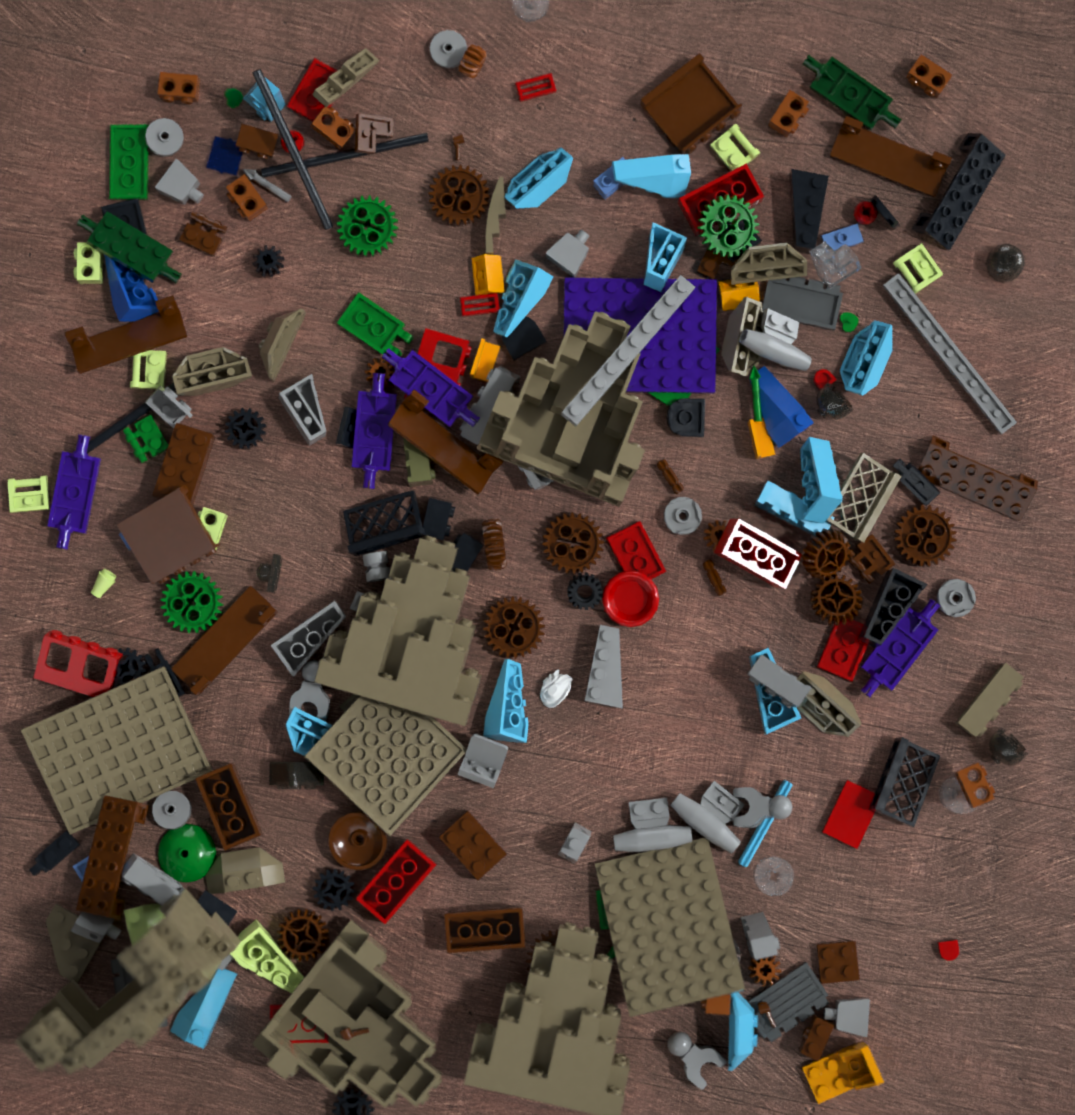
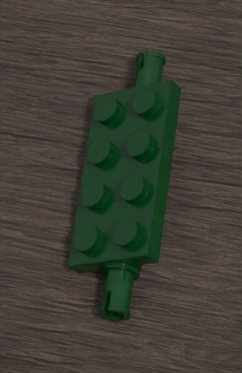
(851, 93)
(130, 247)

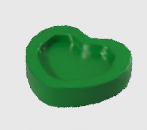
(234, 97)
(849, 321)

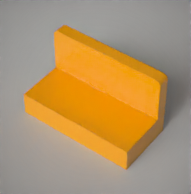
(487, 274)
(733, 294)
(484, 360)
(760, 439)

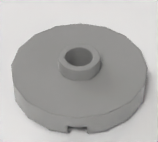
(451, 58)
(162, 146)
(689, 508)
(963, 591)
(181, 811)

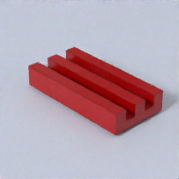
(536, 94)
(477, 305)

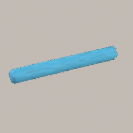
(761, 830)

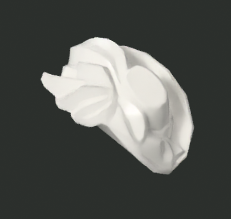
(555, 689)

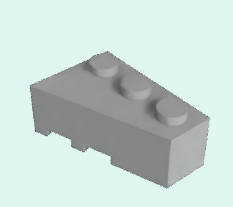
(304, 409)
(778, 682)
(150, 879)
(759, 936)

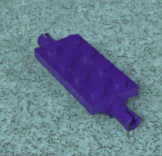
(445, 396)
(372, 434)
(74, 492)
(900, 649)

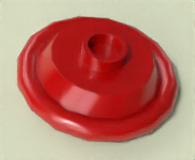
(630, 598)

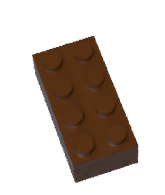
(184, 461)
(229, 806)
(484, 929)

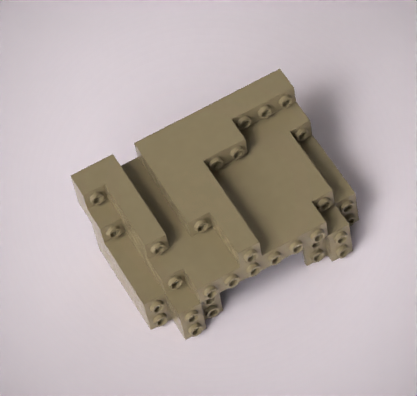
(166, 963)

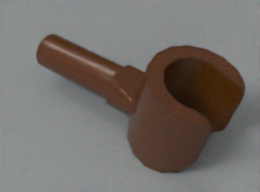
(458, 139)
(763, 1007)
(347, 1034)

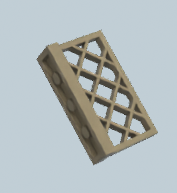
(876, 502)

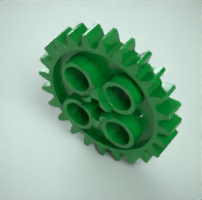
(716, 214)
(360, 242)
(178, 592)

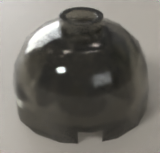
(1005, 262)
(832, 403)
(1006, 748)

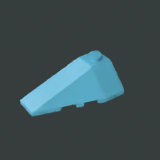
(658, 174)
(524, 290)
(505, 713)
(199, 1015)

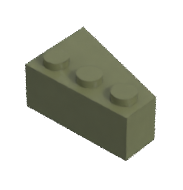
(417, 466)

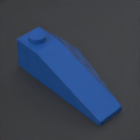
(129, 293)
(780, 410)

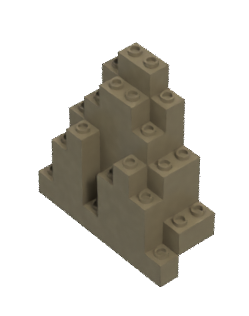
(539, 439)
(410, 640)
(355, 993)
(556, 1032)

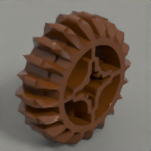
(494, 544)
(825, 553)
(843, 599)
(294, 931)

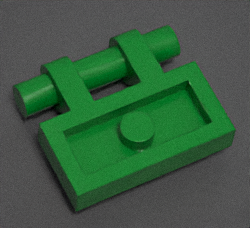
(151, 436)

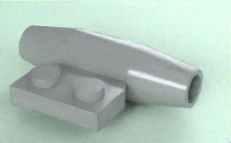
(776, 341)
(711, 815)
(651, 828)

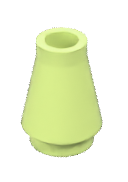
(103, 582)

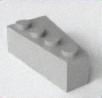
(302, 641)

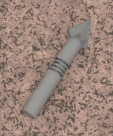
(252, 175)

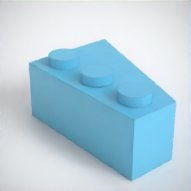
(256, 100)
(662, 255)

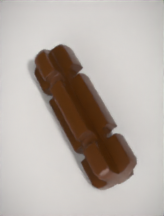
(670, 476)
(714, 577)

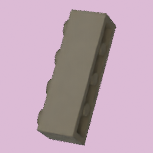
(989, 700)

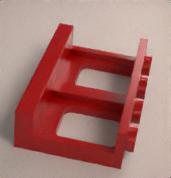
(428, 348)
(73, 677)

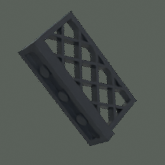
(383, 539)
(889, 776)

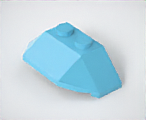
(539, 179)
(867, 358)
(305, 730)
(741, 1030)

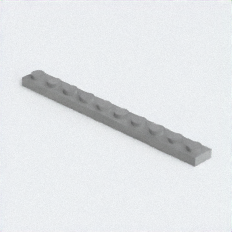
(627, 351)
(949, 354)

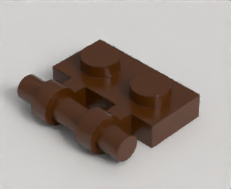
(201, 239)
(875, 555)

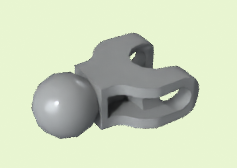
(311, 691)
(761, 807)
(693, 1056)

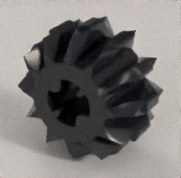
(275, 257)

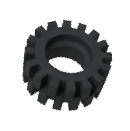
(580, 601)

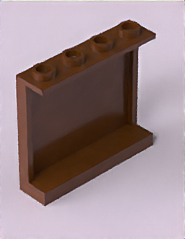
(690, 105)
(167, 536)

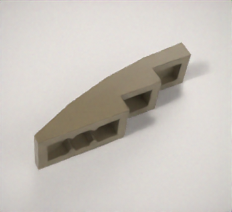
(346, 77)
(496, 212)

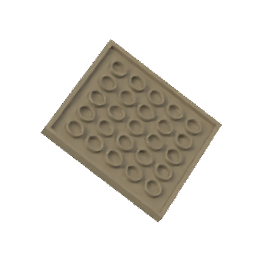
(385, 758)

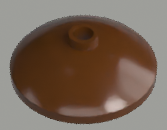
(350, 851)

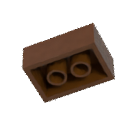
(473, 845)

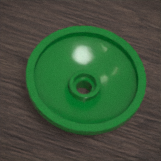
(200, 853)

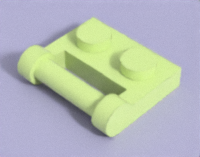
(729, 153)
(924, 266)
(154, 372)
(28, 500)

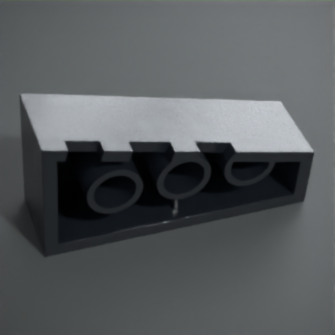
(807, 203)
(889, 606)

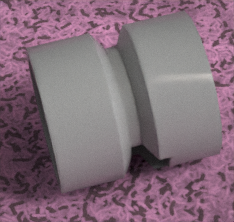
(376, 566)

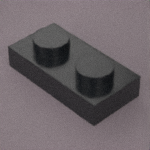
(347, 428)

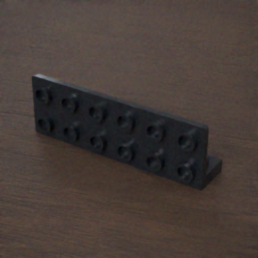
(963, 192)

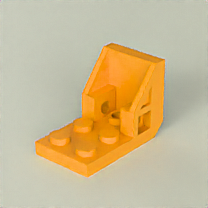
(842, 1071)

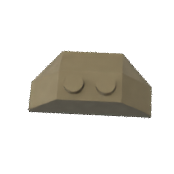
(768, 263)
(279, 340)
(737, 356)
(210, 372)
(828, 706)
(244, 871)

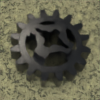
(247, 420)
(131, 661)
(336, 898)
(346, 1103)

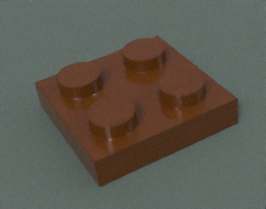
(838, 962)

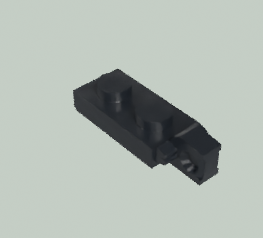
(916, 482)
(55, 853)

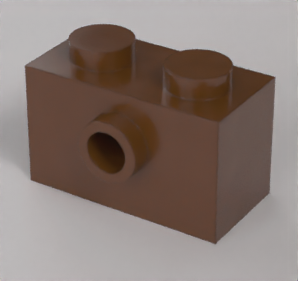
(256, 141)
(815, 1037)

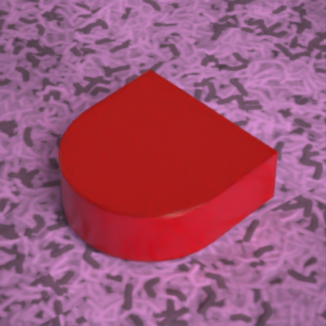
(822, 377)
(949, 949)

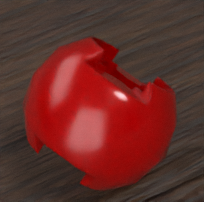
(297, 137)
(865, 205)

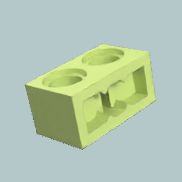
(94, 262)
(215, 530)

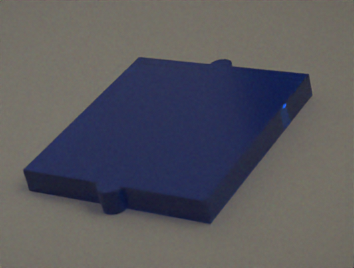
(224, 156)

